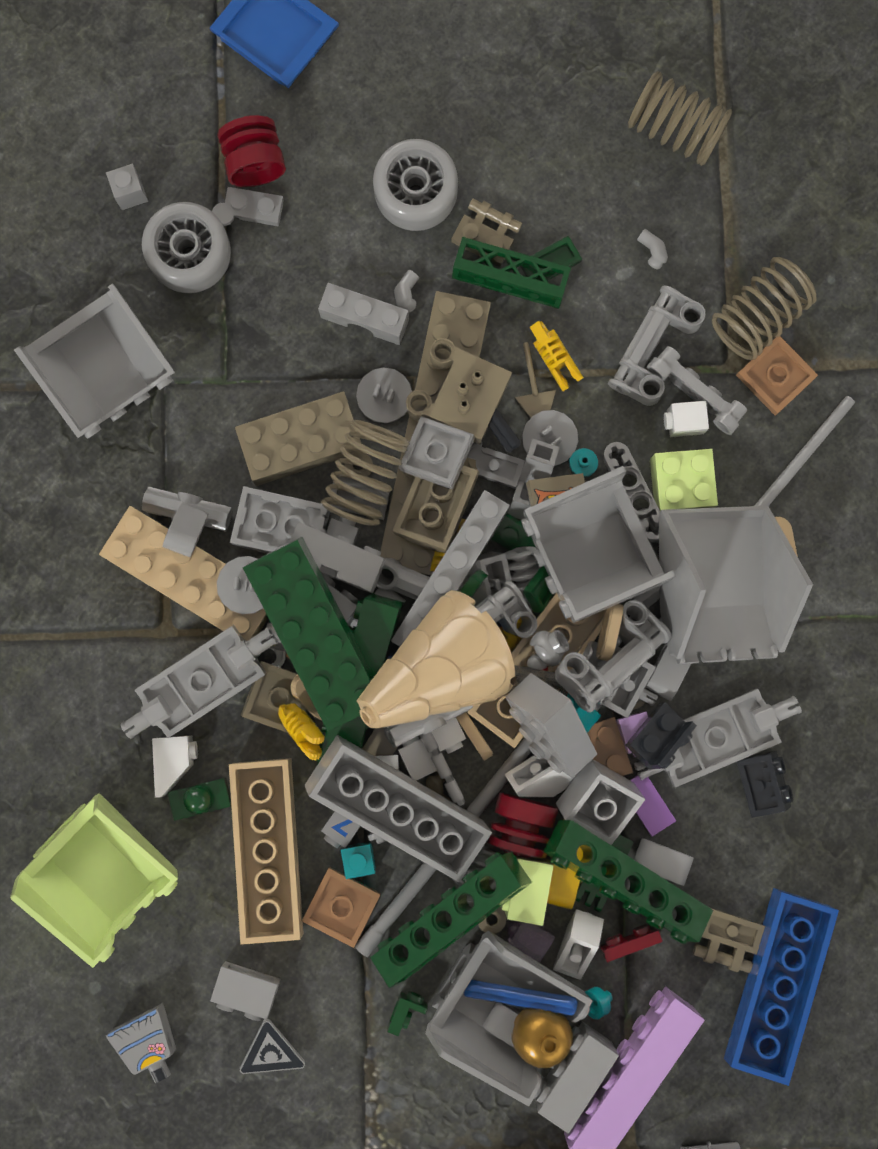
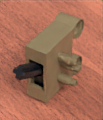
(467, 396)

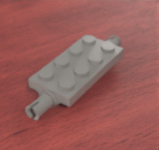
(199, 682)
(726, 736)

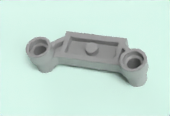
(688, 381)

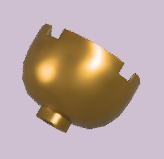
(542, 1037)

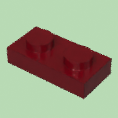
(642, 937)

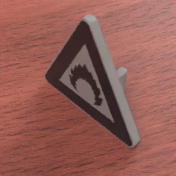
(270, 1052)

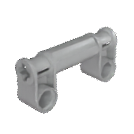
(646, 341)
(507, 608)
(621, 665)

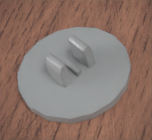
(383, 395)
(554, 429)
(236, 588)

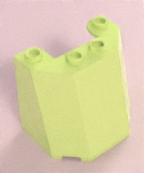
(92, 879)

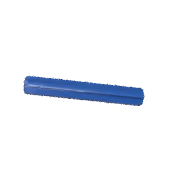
(521, 997)

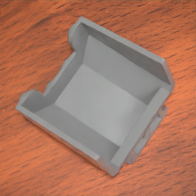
(97, 363)
(593, 547)
(459, 1020)

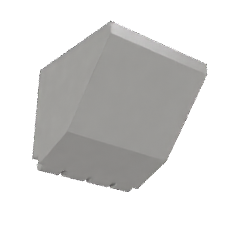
(732, 584)

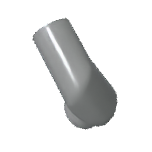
(403, 291)

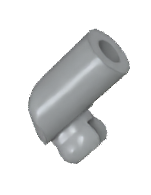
(656, 247)

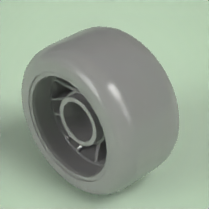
(413, 164)
(182, 227)

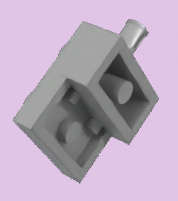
(627, 694)

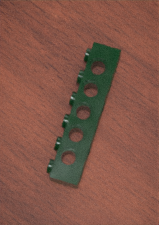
(509, 879)
(691, 914)

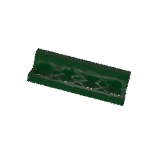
(505, 281)

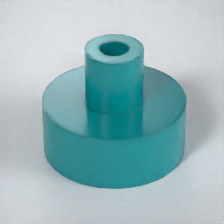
(577, 466)
(601, 1002)

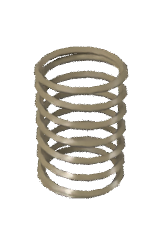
(652, 92)
(787, 287)
(392, 441)

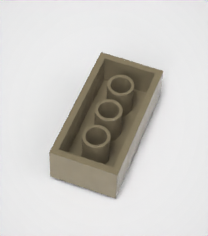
(296, 438)

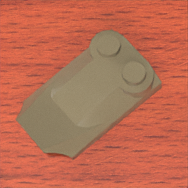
(434, 512)

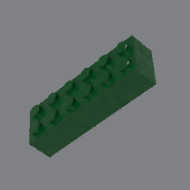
(312, 630)
(374, 631)

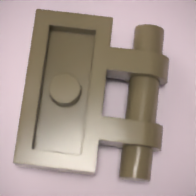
(477, 231)
(734, 932)

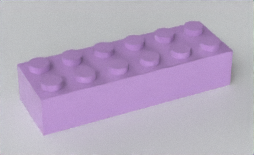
(637, 1072)

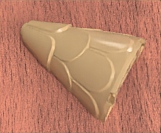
(441, 666)

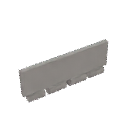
(443, 768)

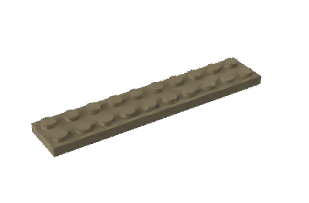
(464, 323)

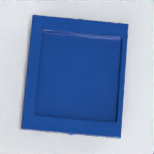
(275, 34)

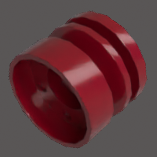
(251, 151)
(522, 825)

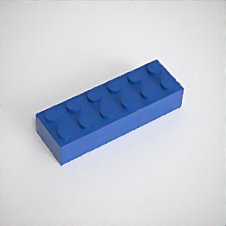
(781, 987)

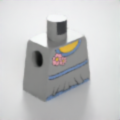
(145, 1043)

